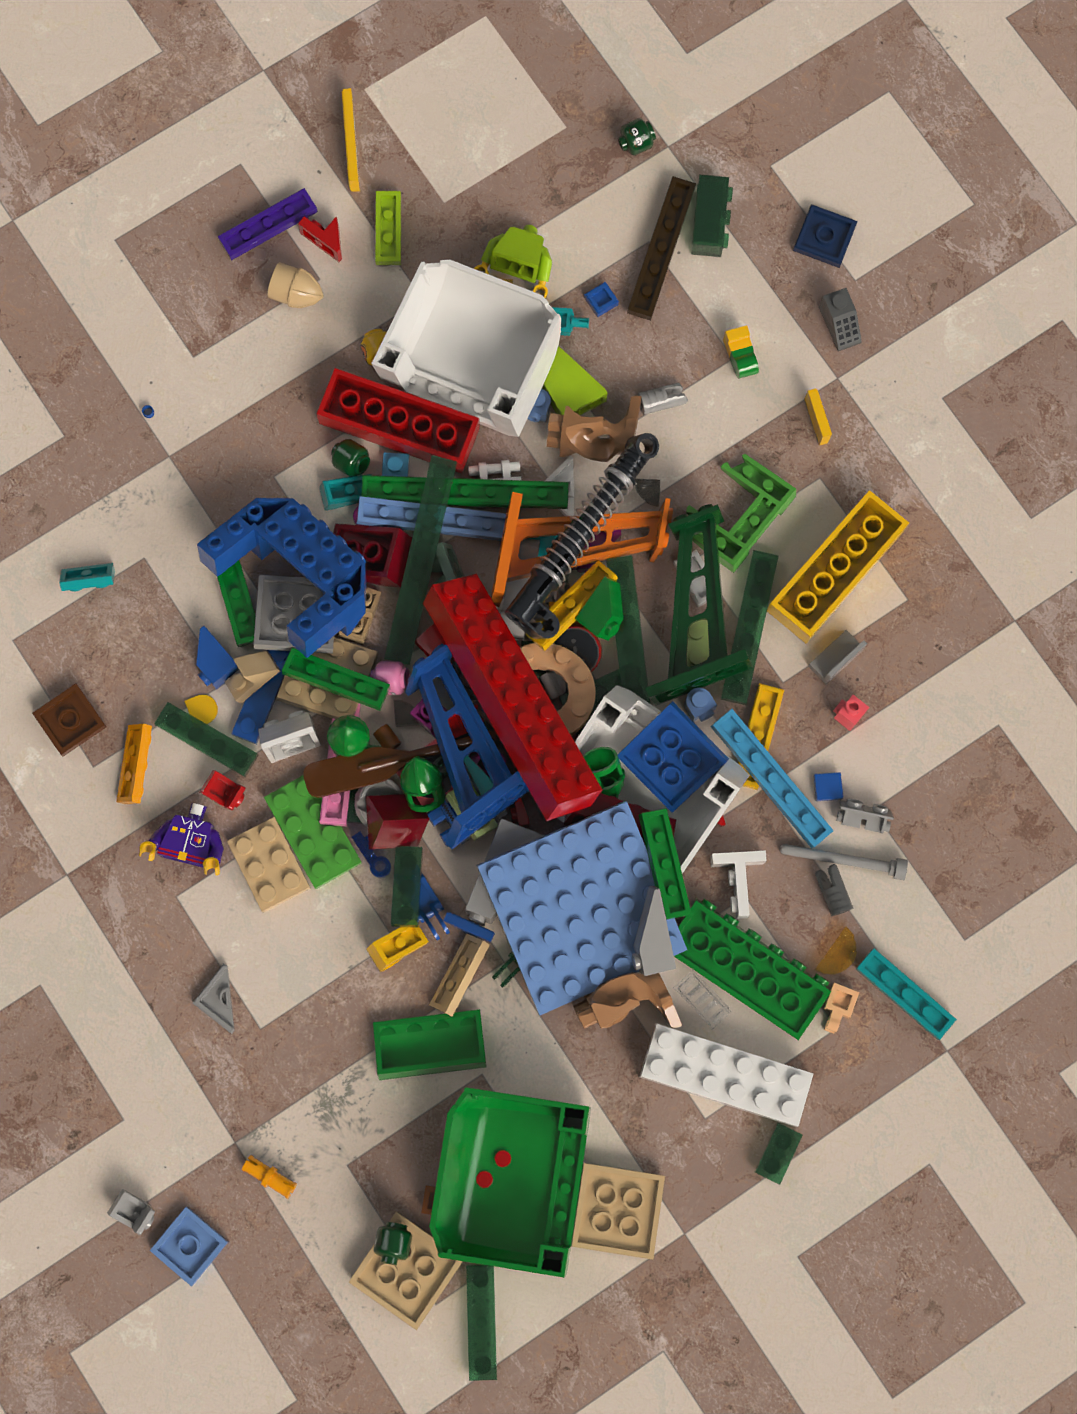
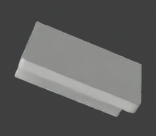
(836, 656)

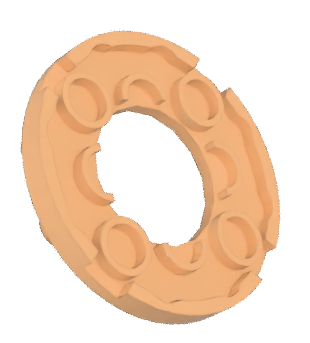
(576, 676)

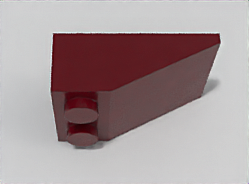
(382, 548)

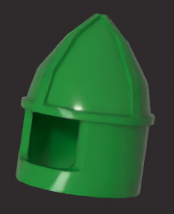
(348, 736)
(606, 769)
(420, 779)

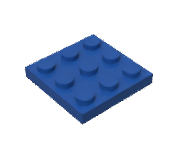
(672, 757)

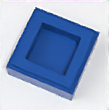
(601, 299)
(828, 786)

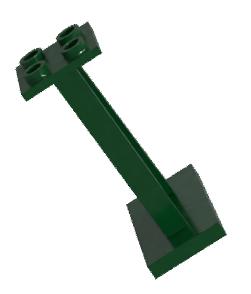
(719, 664)

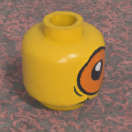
(371, 344)

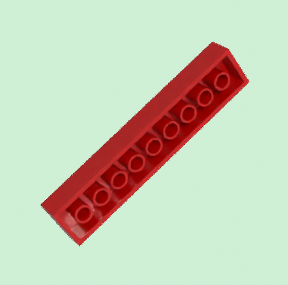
(512, 697)

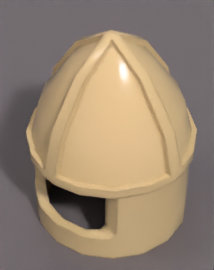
(294, 287)

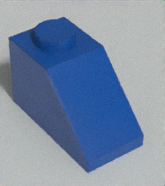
(213, 660)

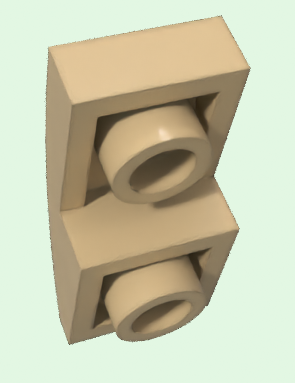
(362, 628)

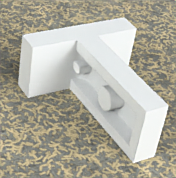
(737, 876)

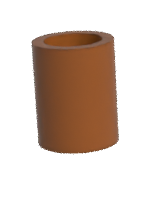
(387, 737)

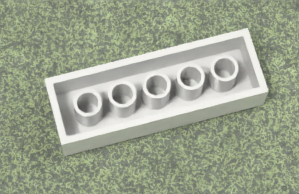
(726, 1075)

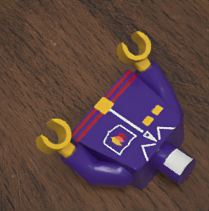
(187, 841)

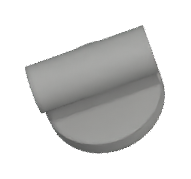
(554, 685)

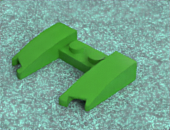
(772, 498)

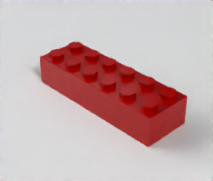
(397, 419)

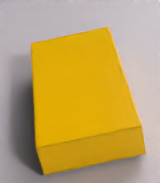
(818, 416)

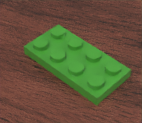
(319, 847)

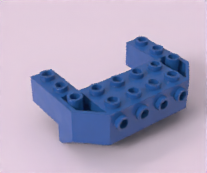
(307, 546)

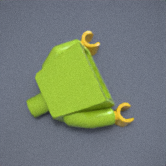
(519, 255)

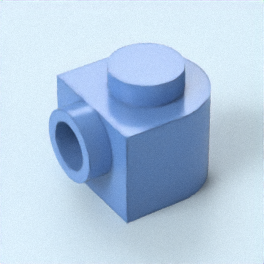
(541, 407)
(700, 704)

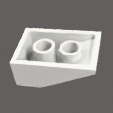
(288, 736)

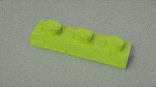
(388, 228)

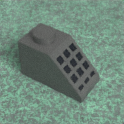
(841, 319)

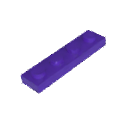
(267, 224)

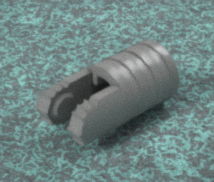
(662, 398)

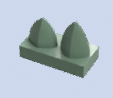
(446, 562)

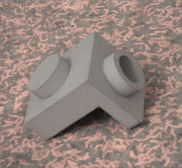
(132, 1212)

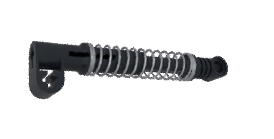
(548, 574)

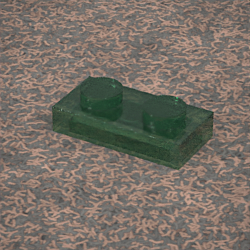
(778, 1153)

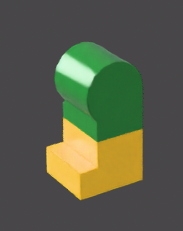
(741, 352)

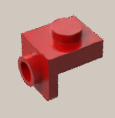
(223, 791)

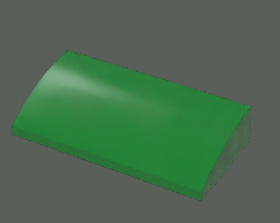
(429, 1045)

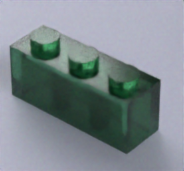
(711, 216)

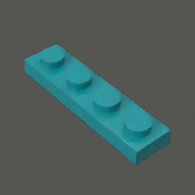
(906, 994)

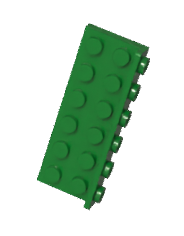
(751, 969)

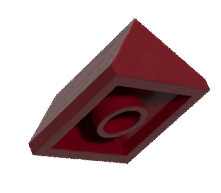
(394, 822)

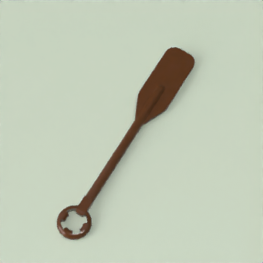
(366, 768)

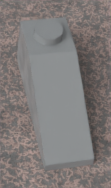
(652, 941)

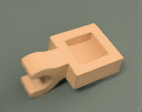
(839, 1003)

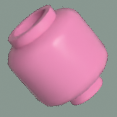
(392, 673)

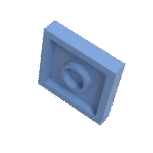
(189, 1246)

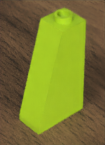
(572, 386)

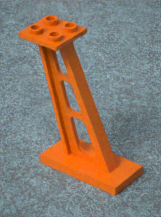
(515, 530)

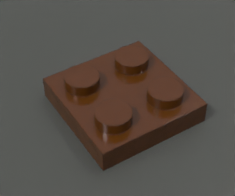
(69, 720)

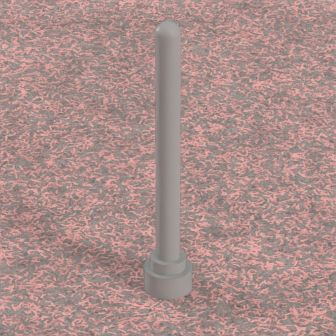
(895, 868)

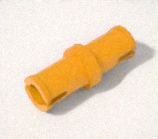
(269, 1176)

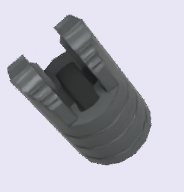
(836, 896)

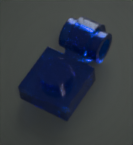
(363, 845)

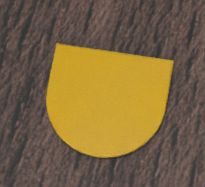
(202, 707)

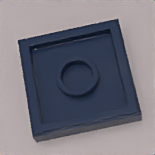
(825, 236)

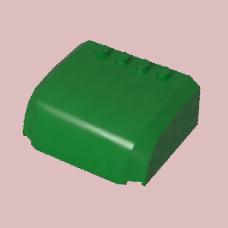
(532, 1203)

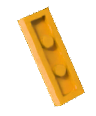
(134, 764)

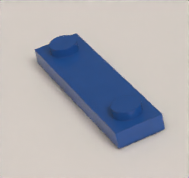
(259, 704)

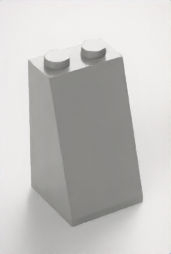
(506, 838)

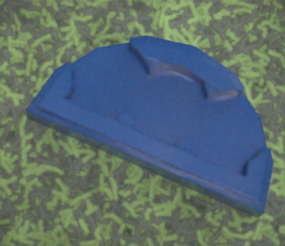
(469, 927)

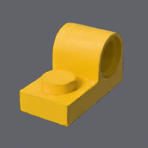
(395, 946)

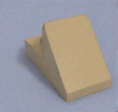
(252, 674)

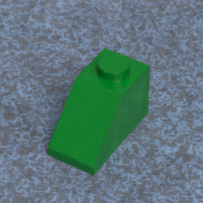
(603, 610)

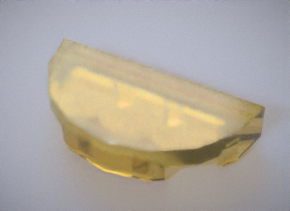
(839, 955)

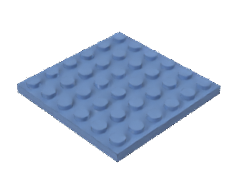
(574, 905)

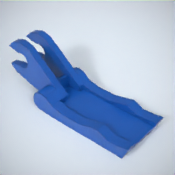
(430, 907)

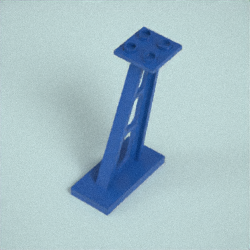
(506, 788)

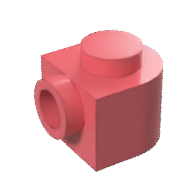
(850, 712)

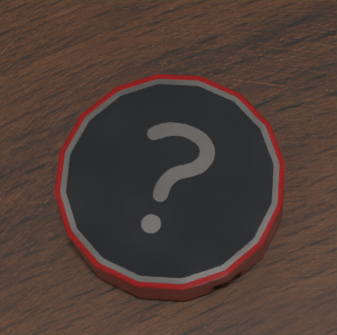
(582, 643)

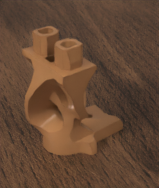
(581, 434)
(621, 994)

